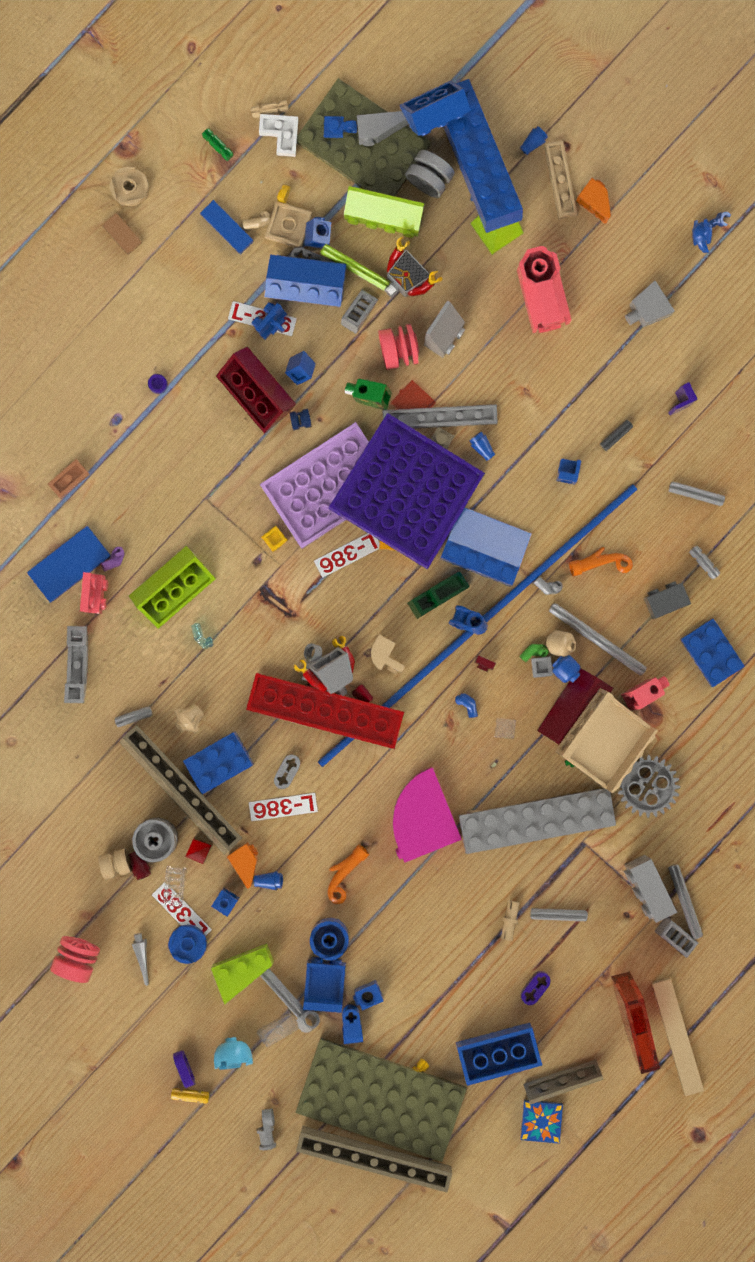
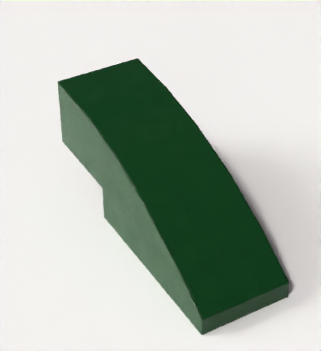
(438, 595)

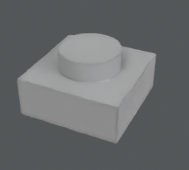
(541, 667)

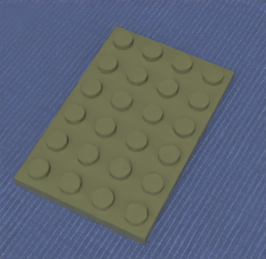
(372, 168)

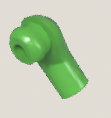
(534, 650)

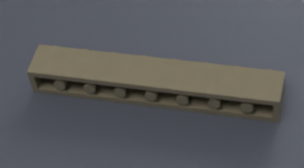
(180, 789)
(374, 1159)

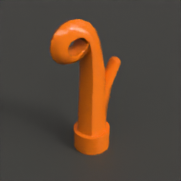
(595, 560)
(344, 869)

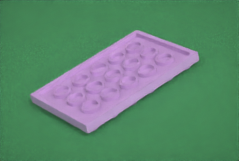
(311, 483)

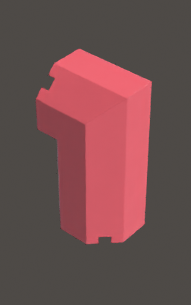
(543, 290)

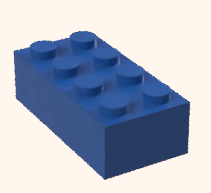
(498, 1054)

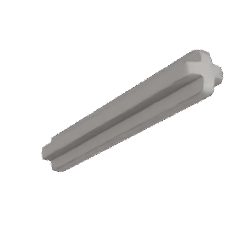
(685, 901)

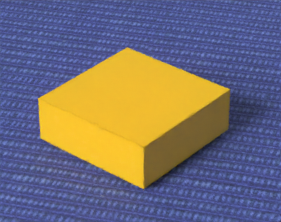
(274, 538)

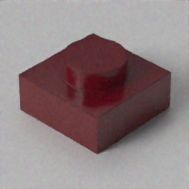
(484, 664)

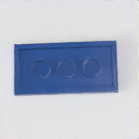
(67, 563)

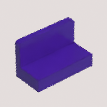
(686, 398)

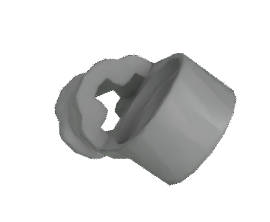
(307, 654)
(265, 1132)

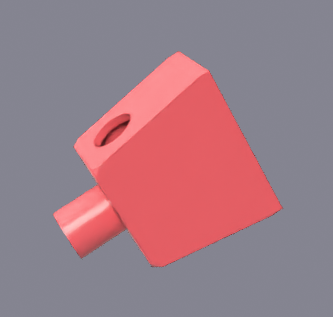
(645, 693)

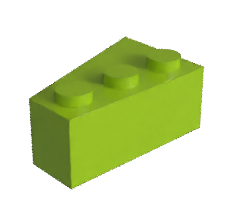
(241, 970)

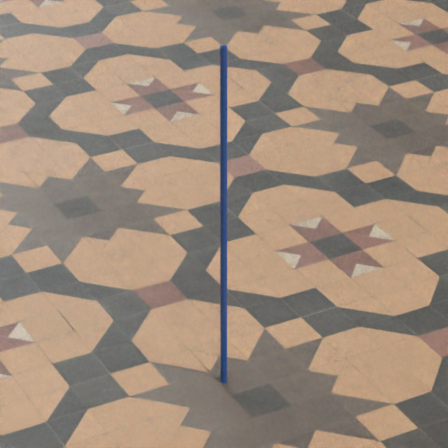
(491, 613)

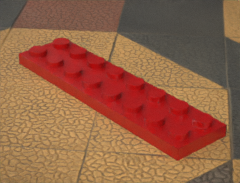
(325, 711)

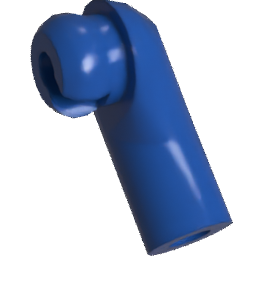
(469, 703)

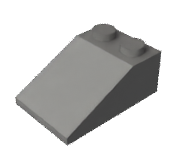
(444, 330)

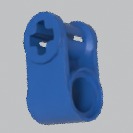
(465, 619)
(351, 1026)

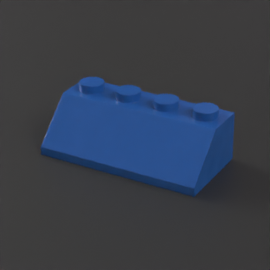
(305, 280)

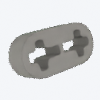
(291, 774)

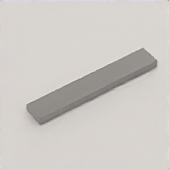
(446, 416)

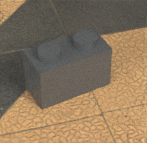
(667, 600)

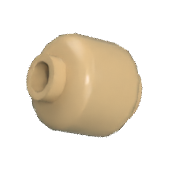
(561, 643)

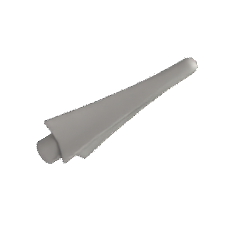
(140, 950)

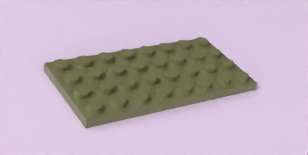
(381, 1099)

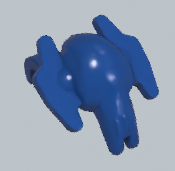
(703, 231)

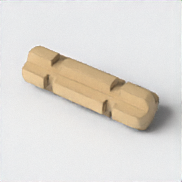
(269, 108)

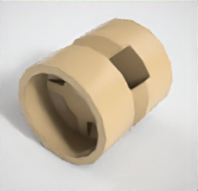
(115, 864)

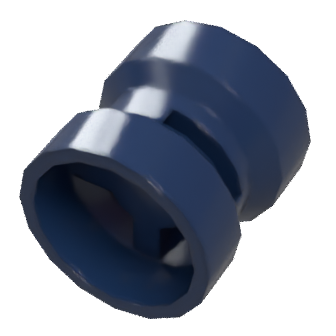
(304, 417)

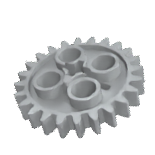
(664, 795)

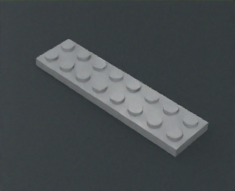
(537, 820)

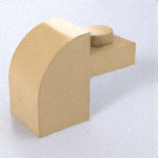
(380, 655)

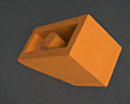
(595, 200)
(244, 862)

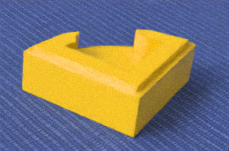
(283, 194)

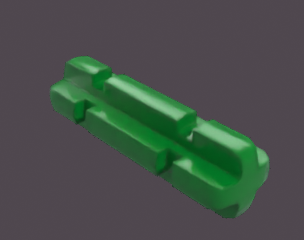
(217, 144)

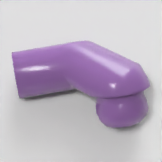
(115, 559)

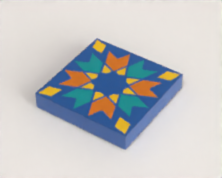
(541, 1121)

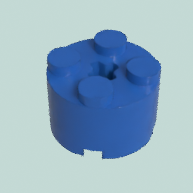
(323, 947)

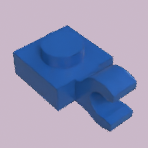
(335, 126)

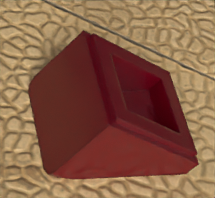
(362, 694)

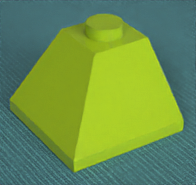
(497, 238)

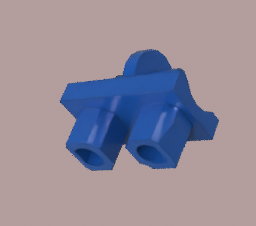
(271, 322)

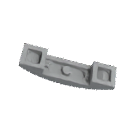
(76, 664)

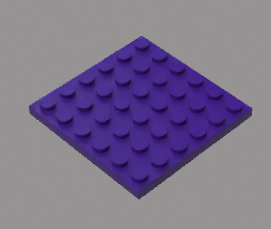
(406, 491)

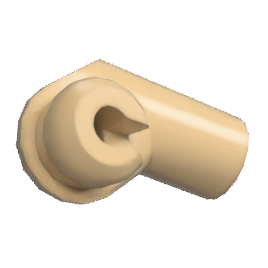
(258, 222)

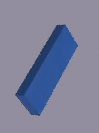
(226, 227)

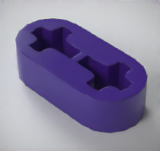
(539, 991)
(184, 1069)

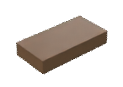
(121, 234)

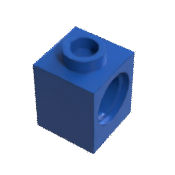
(311, 236)
(225, 901)
(372, 987)

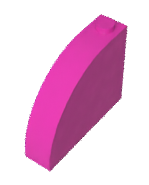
(422, 818)

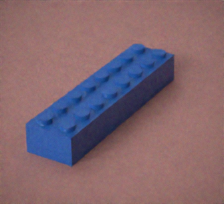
(483, 166)

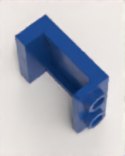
(324, 985)

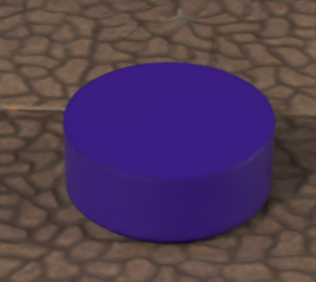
(157, 384)

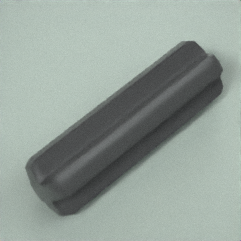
(616, 435)

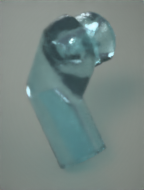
(199, 638)

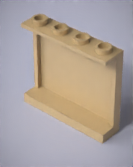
(606, 741)

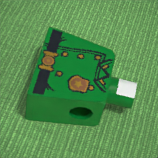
(377, 394)

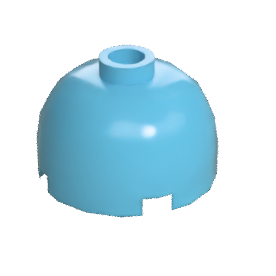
(232, 1054)

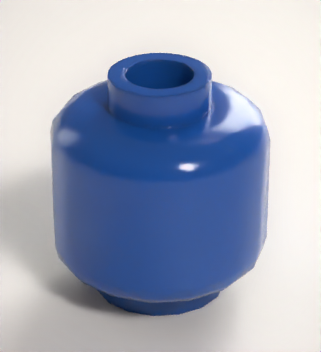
(566, 669)

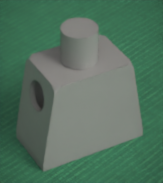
(649, 306)

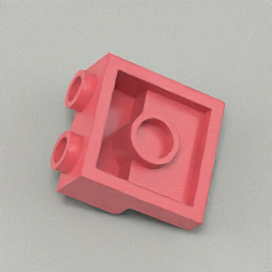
(93, 593)

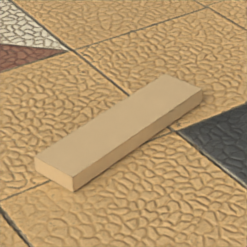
(560, 179)

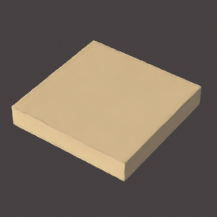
(288, 225)

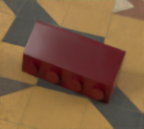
(255, 389)
(571, 705)

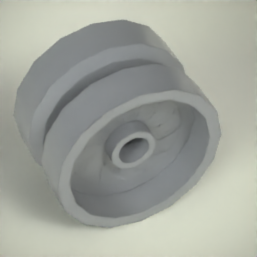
(429, 173)
(145, 845)

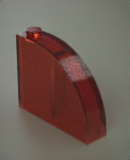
(635, 1022)

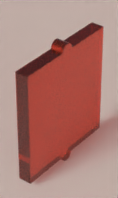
(412, 397)

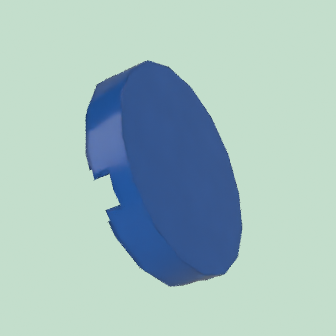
(187, 944)

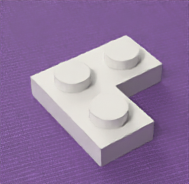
(282, 127)

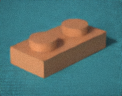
(68, 479)

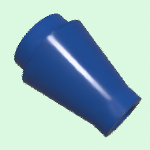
(534, 140)
(482, 446)
(269, 880)

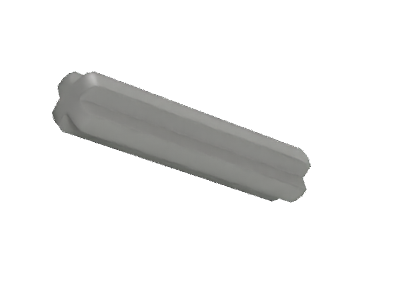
(696, 493)
(558, 914)

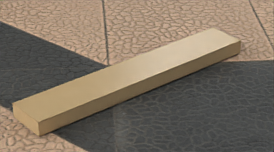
(677, 1036)

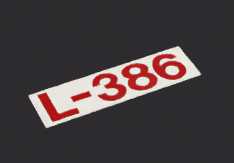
(246, 314)
(346, 554)
(283, 807)
(183, 915)

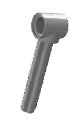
(291, 1002)

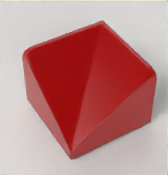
(198, 850)

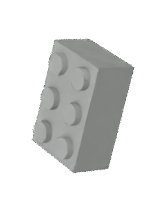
(649, 889)

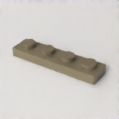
(563, 1081)

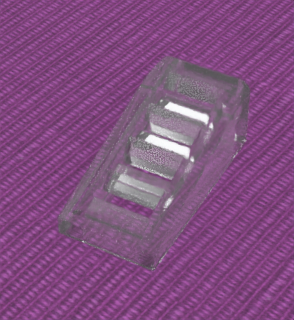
(174, 870)

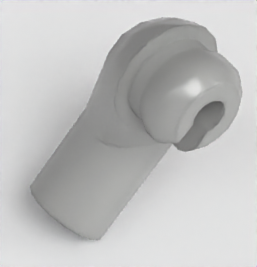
(548, 588)

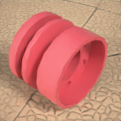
(398, 347)
(74, 961)

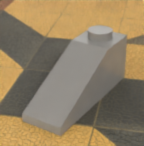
(378, 126)

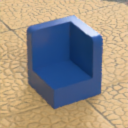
(300, 368)
(568, 471)

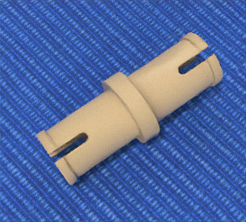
(510, 920)

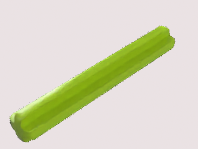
(355, 267)

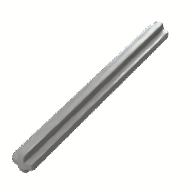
(597, 639)

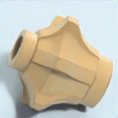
(188, 718)

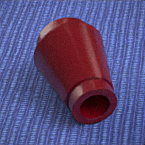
(139, 866)

